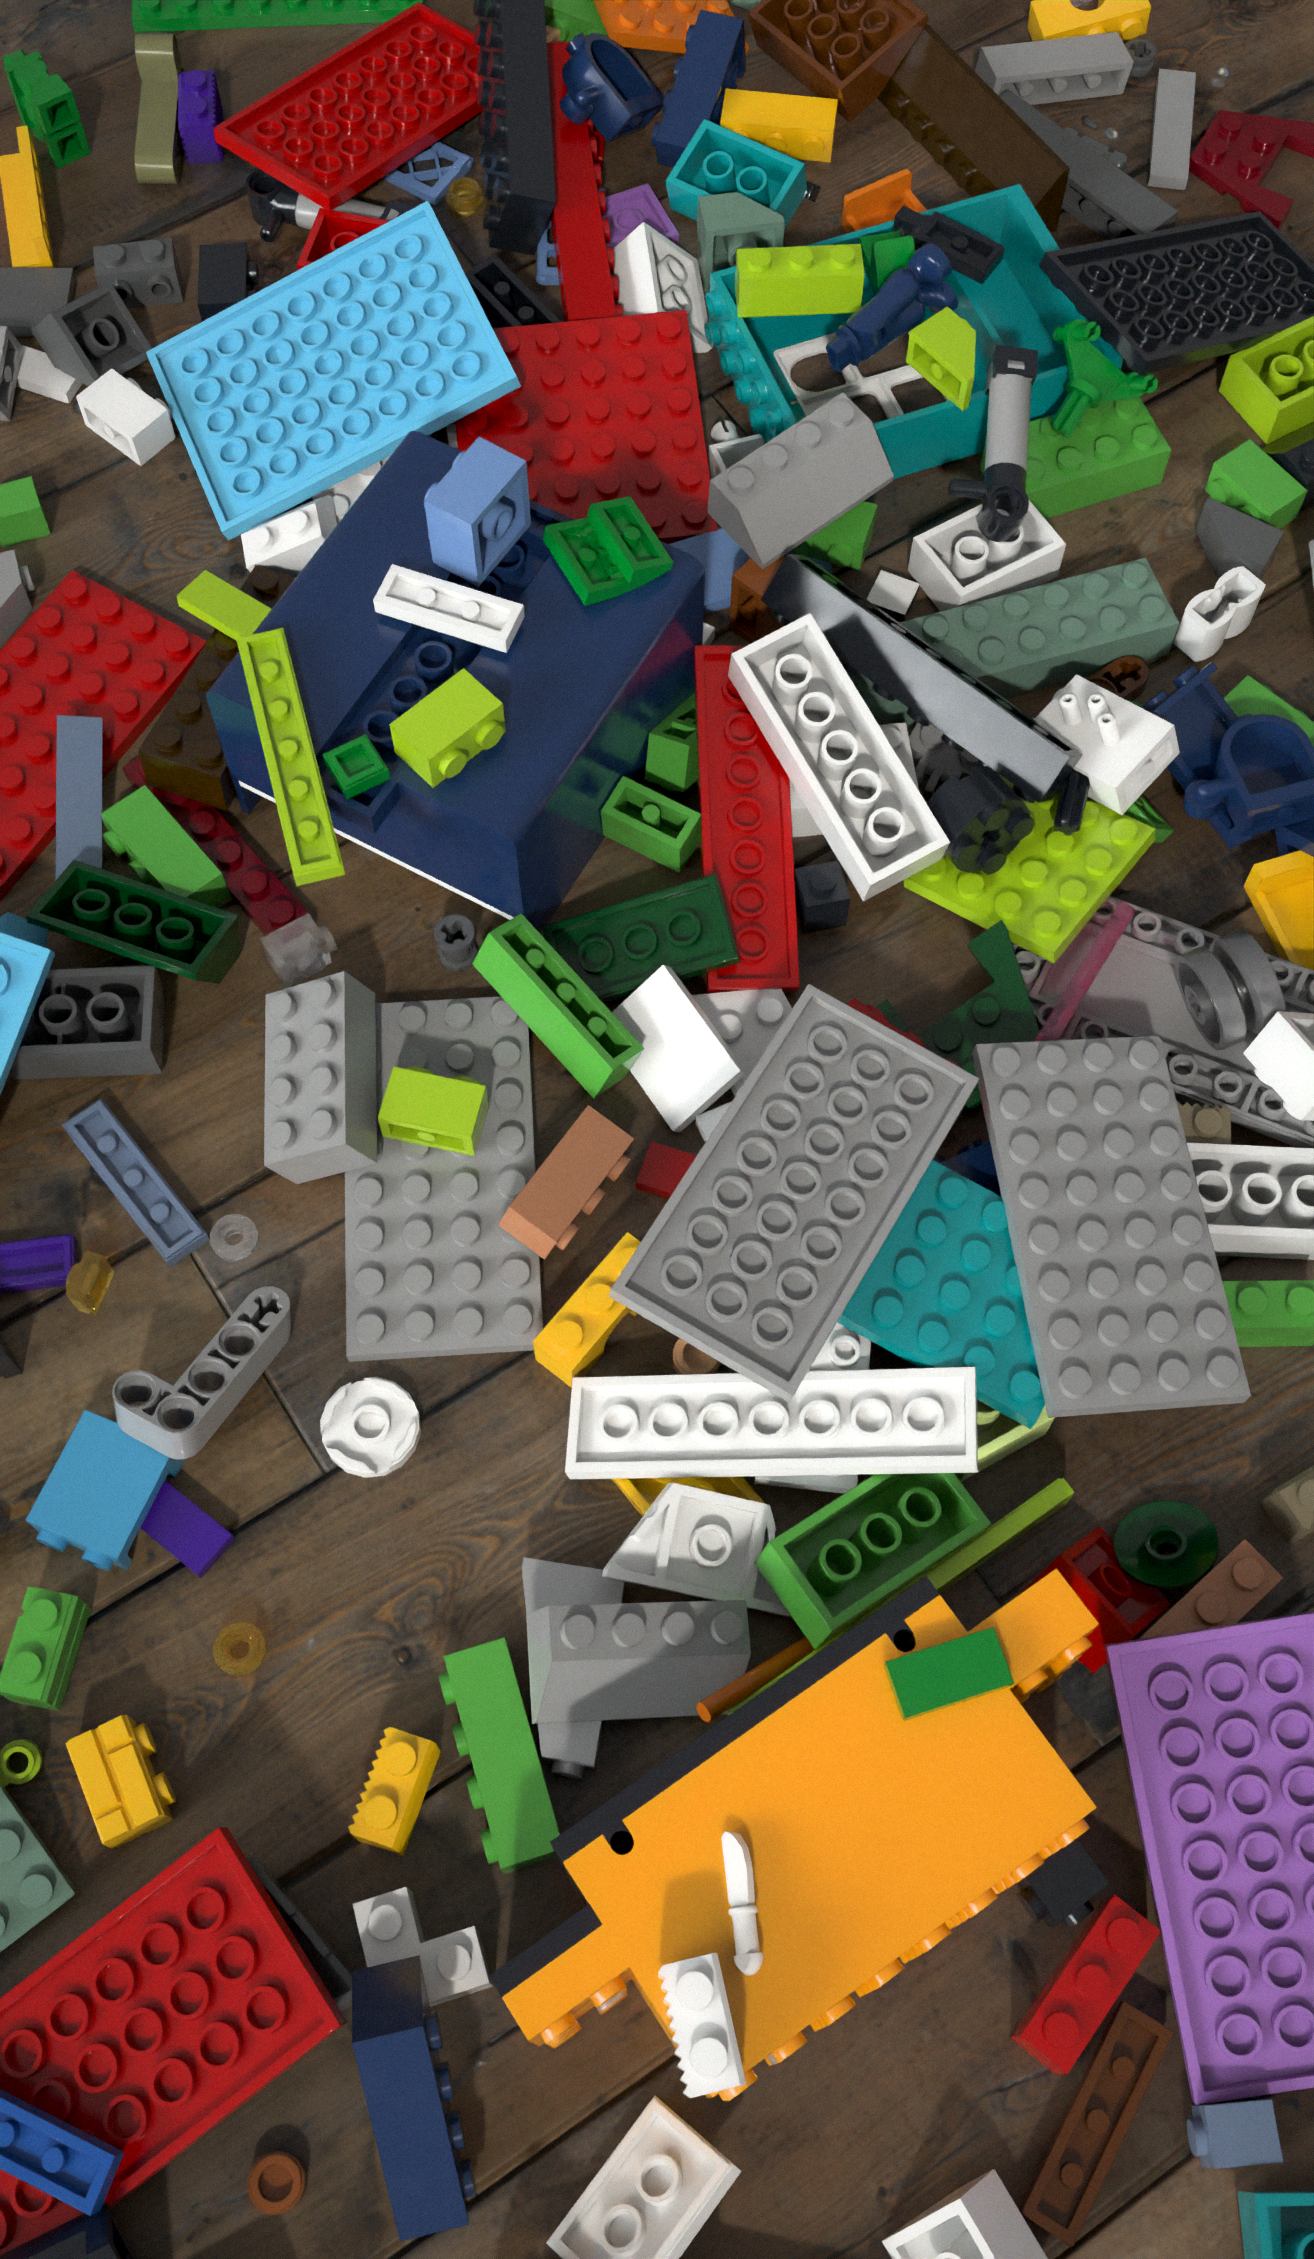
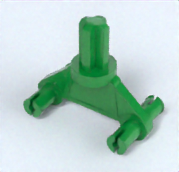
(1091, 376)

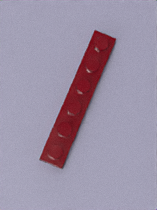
(245, 874)

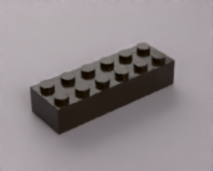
(183, 745)

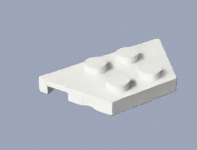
(700, 1548)

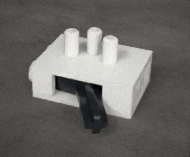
(1119, 744)

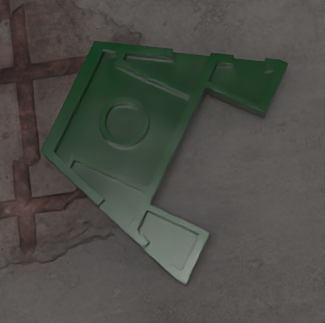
(992, 1016)

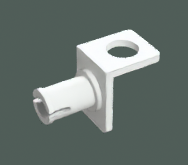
(729, 447)

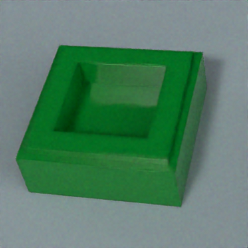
(356, 766)

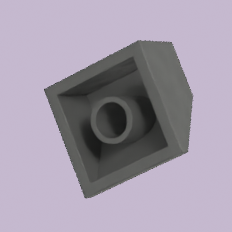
(93, 336)

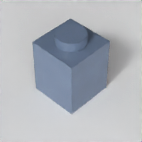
(1234, 2134)

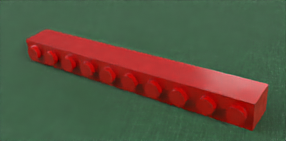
(577, 216)

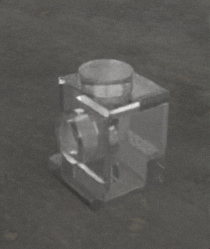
(298, 950)

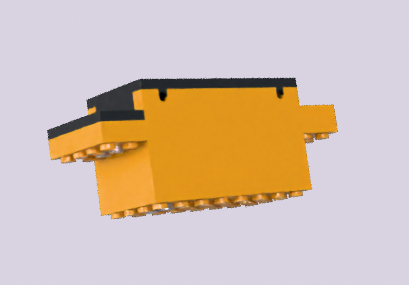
(854, 1825)

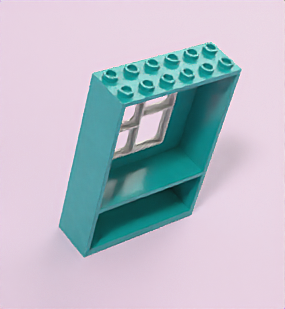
(1010, 309)

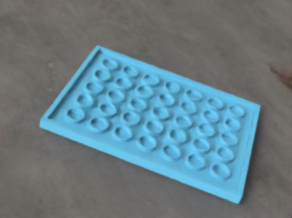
(330, 370)

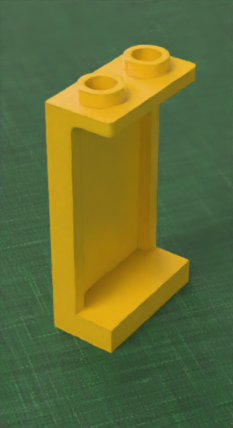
(1285, 904)

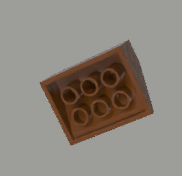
(838, 45)

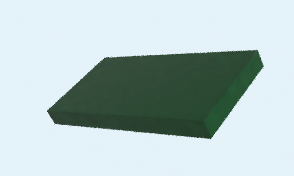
(630, 940)

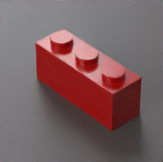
(1085, 1985)

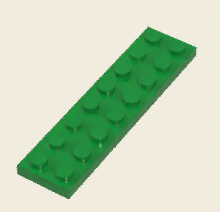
(236, 14)

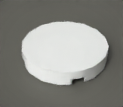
(370, 1427)

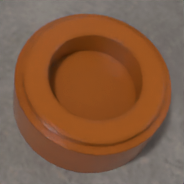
(277, 2182)

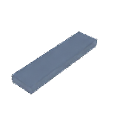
(78, 791)
(135, 1182)

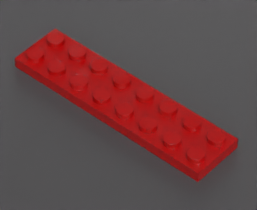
(744, 831)

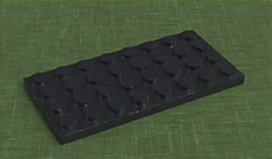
(1187, 289)

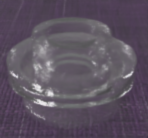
(231, 1225)

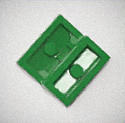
(607, 550)

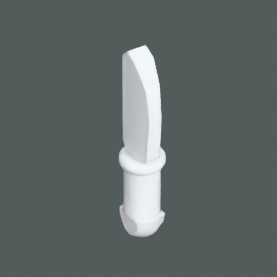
(741, 1899)

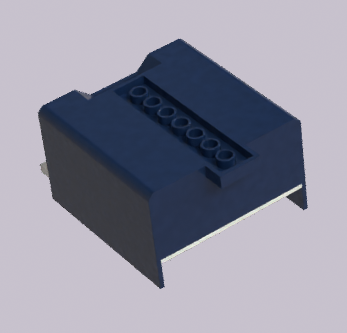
(573, 692)

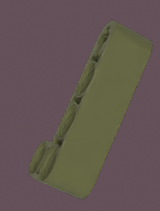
(158, 134)

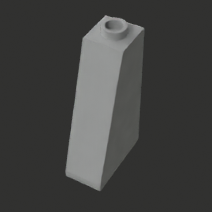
(568, 1745)

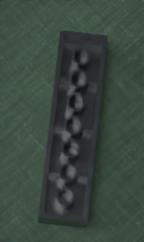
(514, 122)

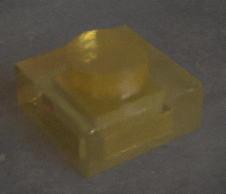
(89, 1282)

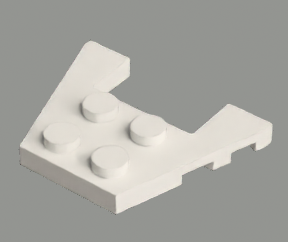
(747, 1025)

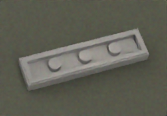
(1172, 129)

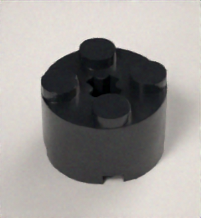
(980, 820)

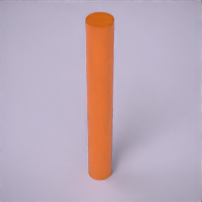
(752, 1680)

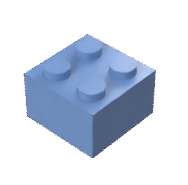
(478, 510)

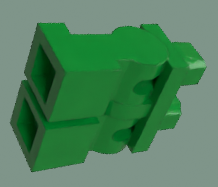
(46, 107)

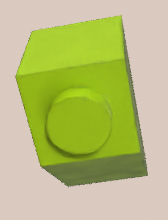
(945, 355)

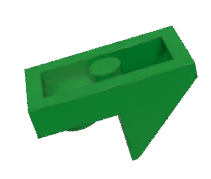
(884, 255)

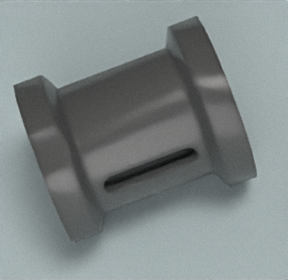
(455, 942)

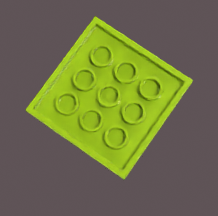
(1048, 880)

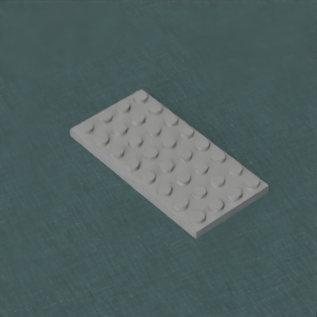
(795, 1192)
(422, 1223)
(1107, 1227)

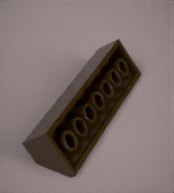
(972, 128)

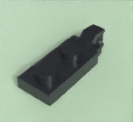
(965, 248)

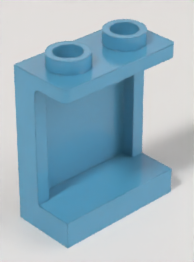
(100, 1492)

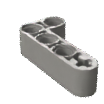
(257, 1327)

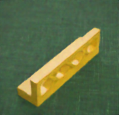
(25, 205)

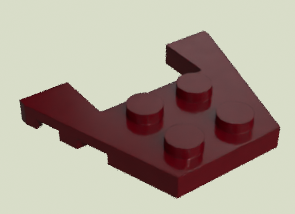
(1240, 153)

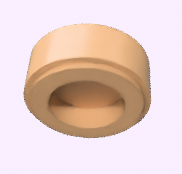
(691, 1360)

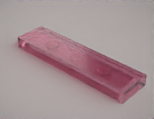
(1085, 973)

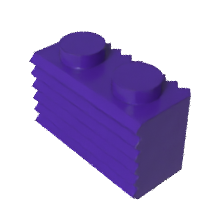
(198, 114)

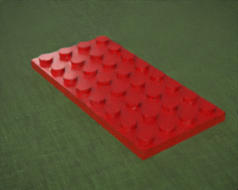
(362, 108)
(76, 657)
(159, 2023)

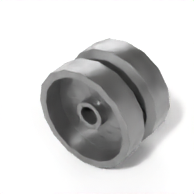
(1229, 988)

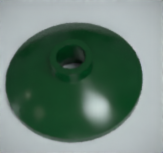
(1166, 1528)

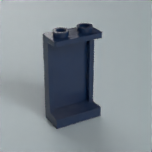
(1200, 724)

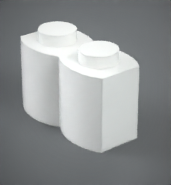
(1219, 613)

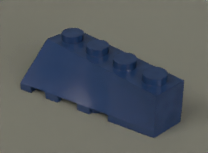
(710, 65)

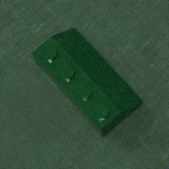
(140, 922)

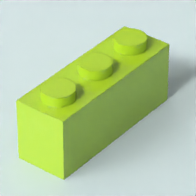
(799, 280)

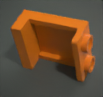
(879, 202)

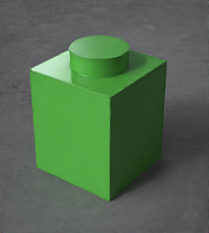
(21, 513)

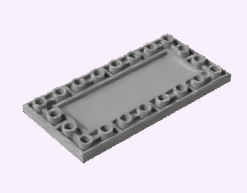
(1141, 997)

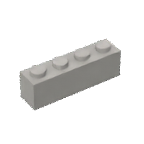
(1058, 68)

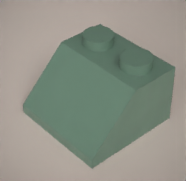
(730, 224)

